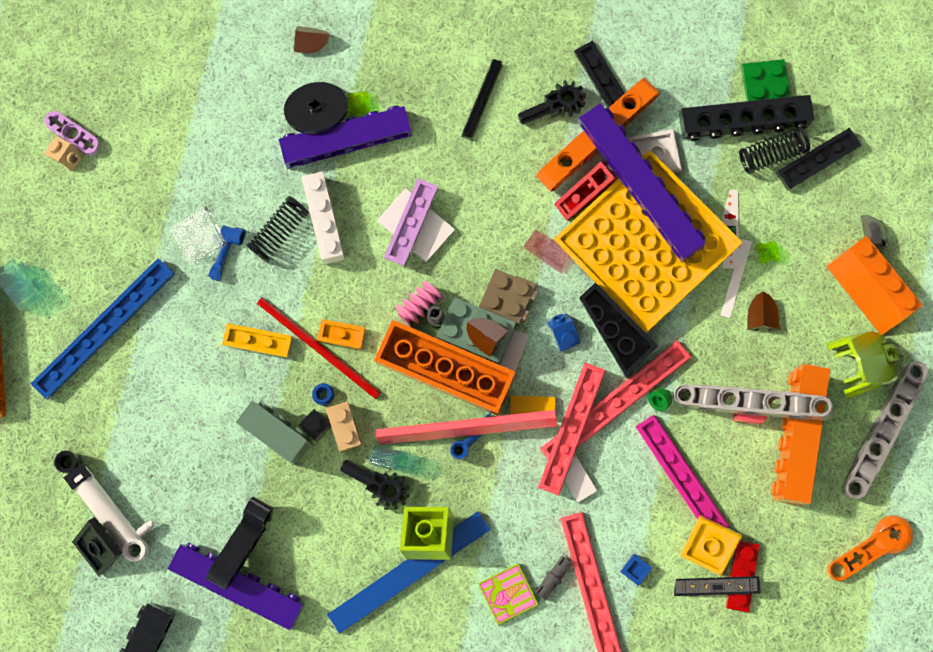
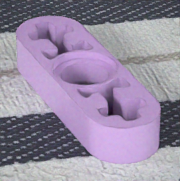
(71, 125)

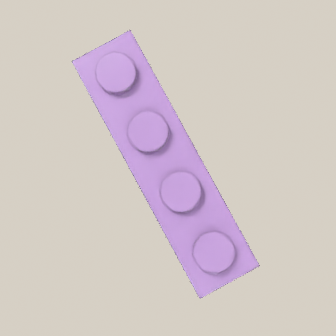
(411, 222)

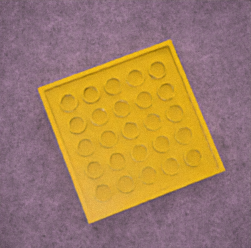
(632, 260)

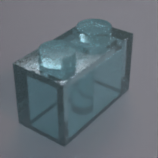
(19, 285)

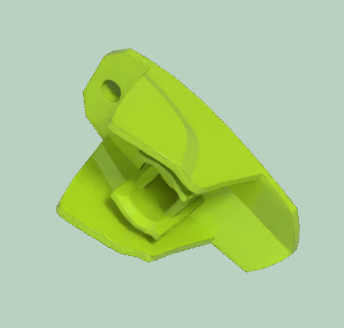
(874, 360)

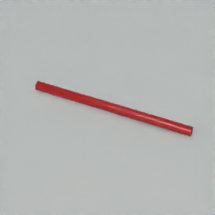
(326, 354)

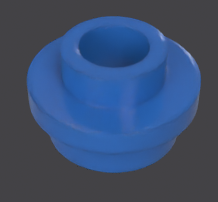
(323, 387)

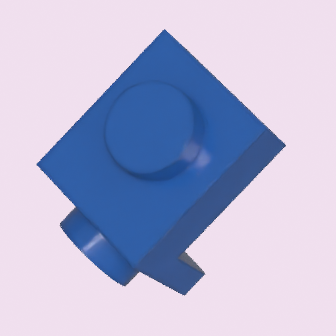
(564, 331)

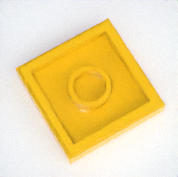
(710, 545)

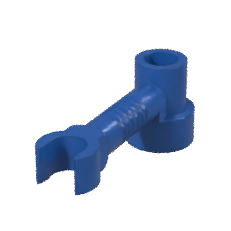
(231, 236)
(464, 445)

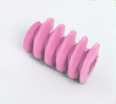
(418, 303)

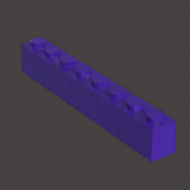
(642, 183)

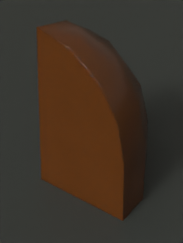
(309, 39)
(763, 313)
(485, 334)

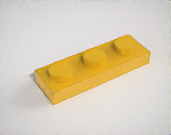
(257, 340)

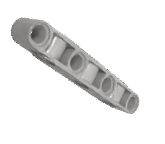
(754, 402)
(885, 430)

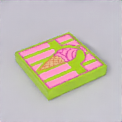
(507, 594)

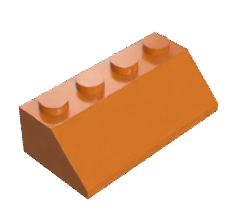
(874, 285)

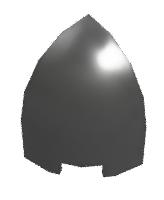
(874, 231)

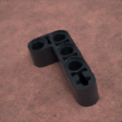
(240, 543)

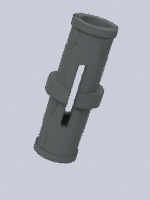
(437, 316)
(553, 577)

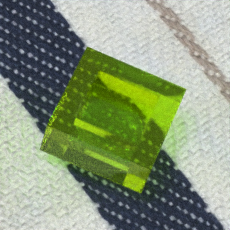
(358, 103)

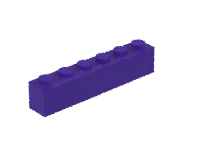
(347, 137)
(244, 590)

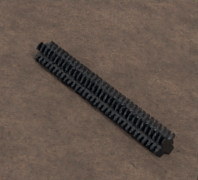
(484, 93)

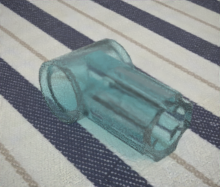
(390, 458)

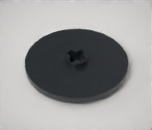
(330, 110)

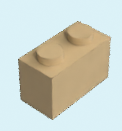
(344, 427)

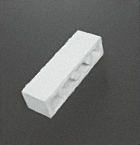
(323, 218)

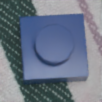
(635, 569)

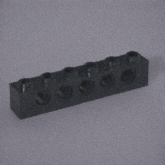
(799, 106)

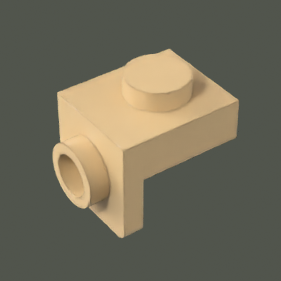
(64, 153)

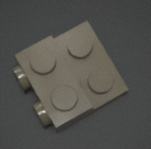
(508, 296)

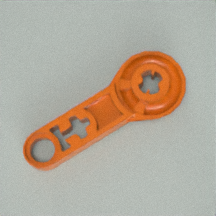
(876, 545)

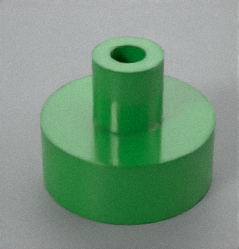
(660, 399)

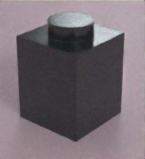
(315, 425)

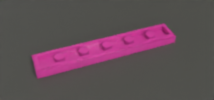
(678, 470)

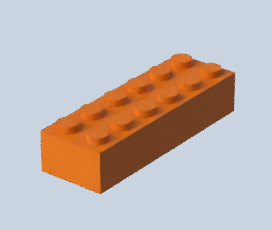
(445, 367)
(800, 440)

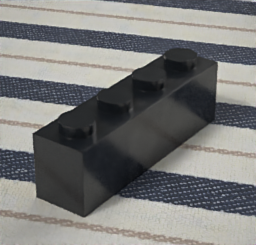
(150, 629)

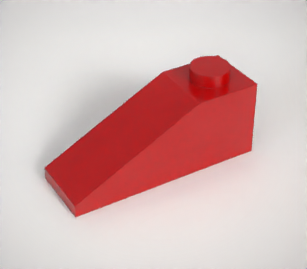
(586, 190)

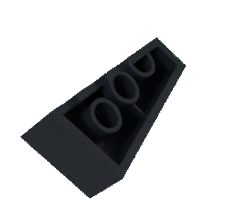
(619, 332)

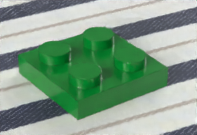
(765, 80)

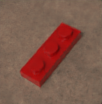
(743, 565)

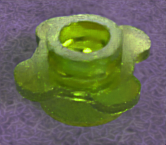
(772, 248)

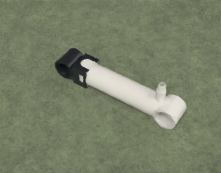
(83, 481)

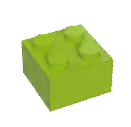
(427, 533)

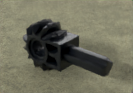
(555, 105)
(377, 483)

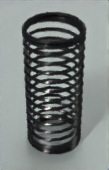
(800, 144)
(291, 202)

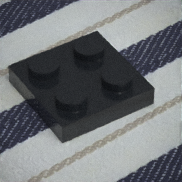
(97, 546)

